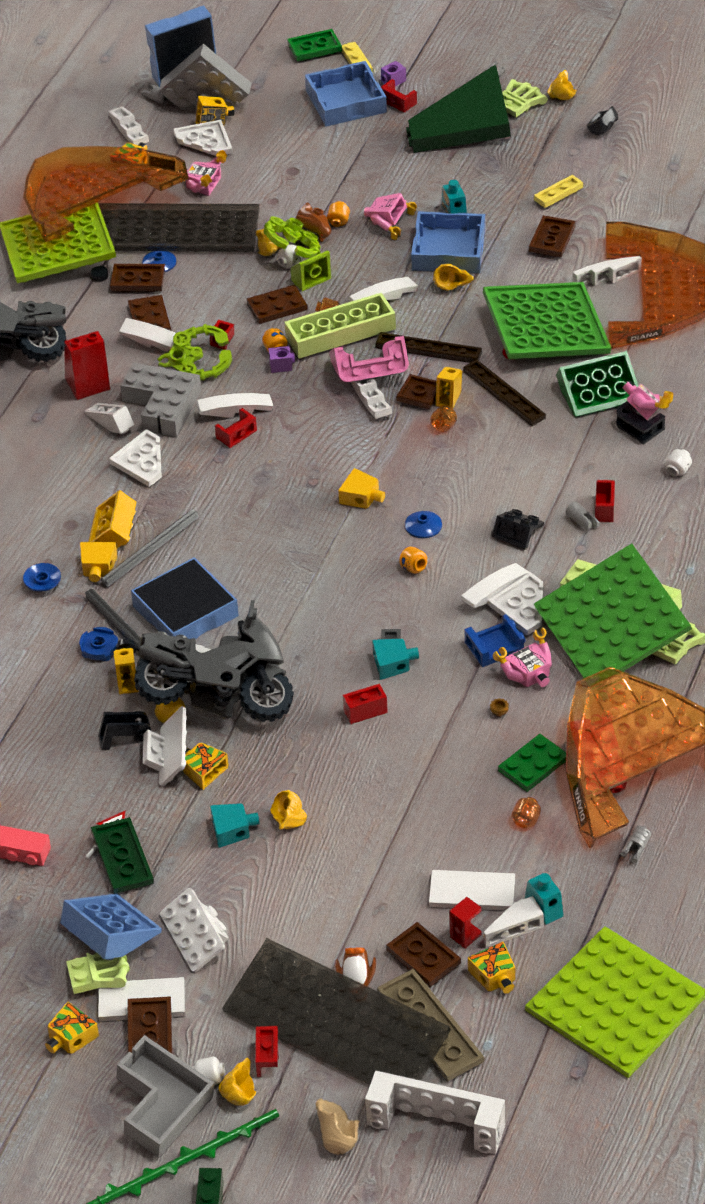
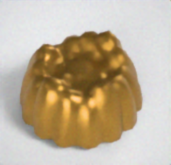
(499, 707)

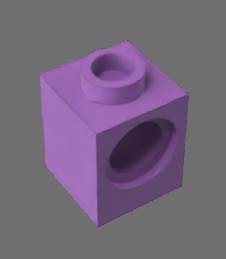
(393, 71)
(281, 359)

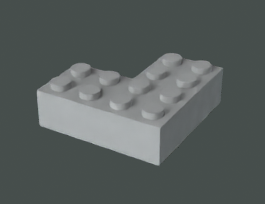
(204, 74)
(165, 394)
(170, 1092)

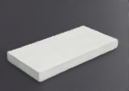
(486, 889)
(114, 1001)

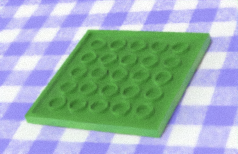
(546, 320)
(612, 614)

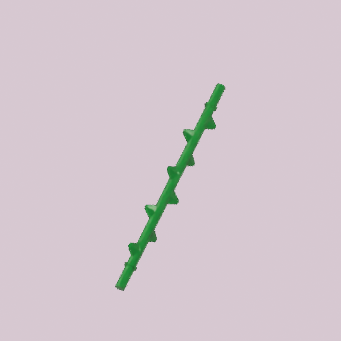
(186, 1155)

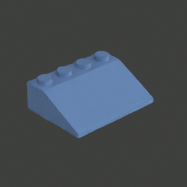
(108, 924)

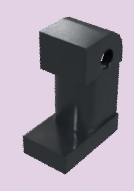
(638, 426)
(122, 724)

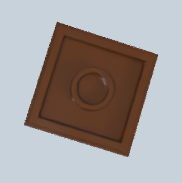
(418, 392)

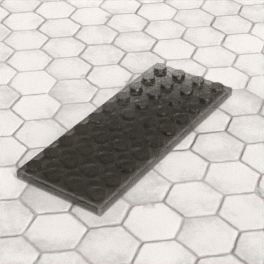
(181, 226)
(334, 1016)

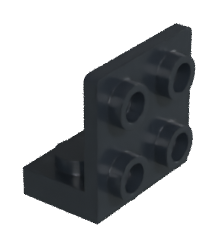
(515, 527)

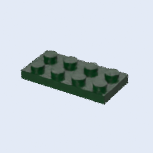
(122, 855)

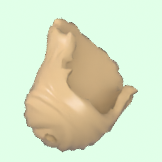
(337, 1130)

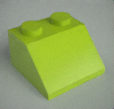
(311, 271)

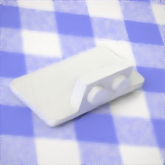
(168, 749)
(194, 929)

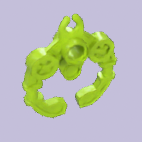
(293, 232)
(189, 354)

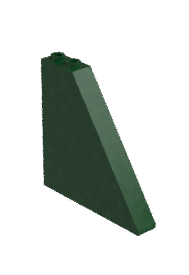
(463, 117)

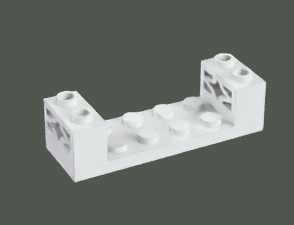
(438, 1101)

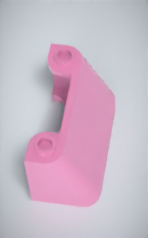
(393, 362)

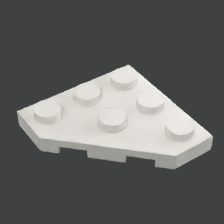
(205, 137)
(140, 458)
(519, 601)

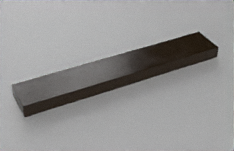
(434, 348)
(504, 392)

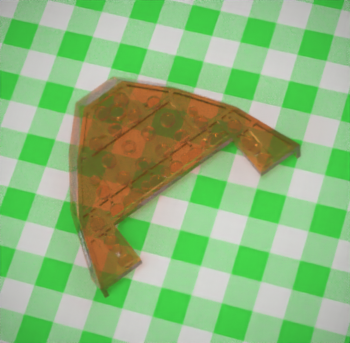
(87, 174)
(670, 281)
(617, 733)

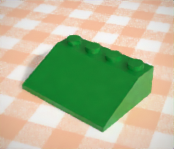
(596, 383)

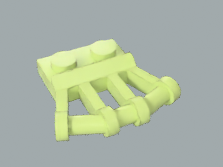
(517, 105)
(676, 649)
(95, 972)

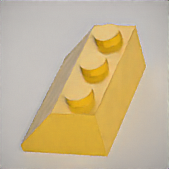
(113, 520)

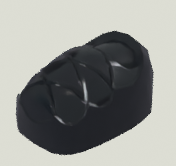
(602, 121)

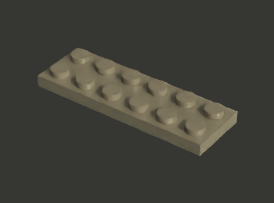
(457, 1051)

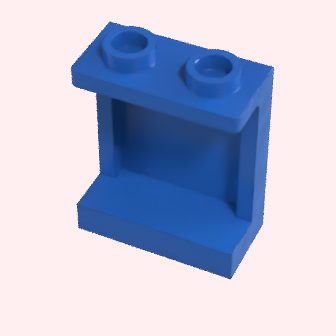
(488, 641)

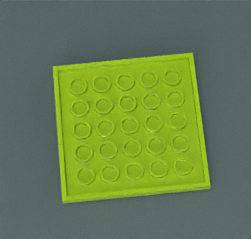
(36, 259)
(616, 1001)

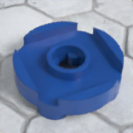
(98, 652)

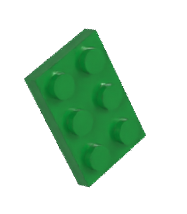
(314, 45)
(533, 762)

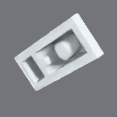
(111, 416)
(517, 920)

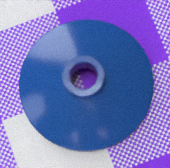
(161, 257)
(423, 524)
(42, 577)

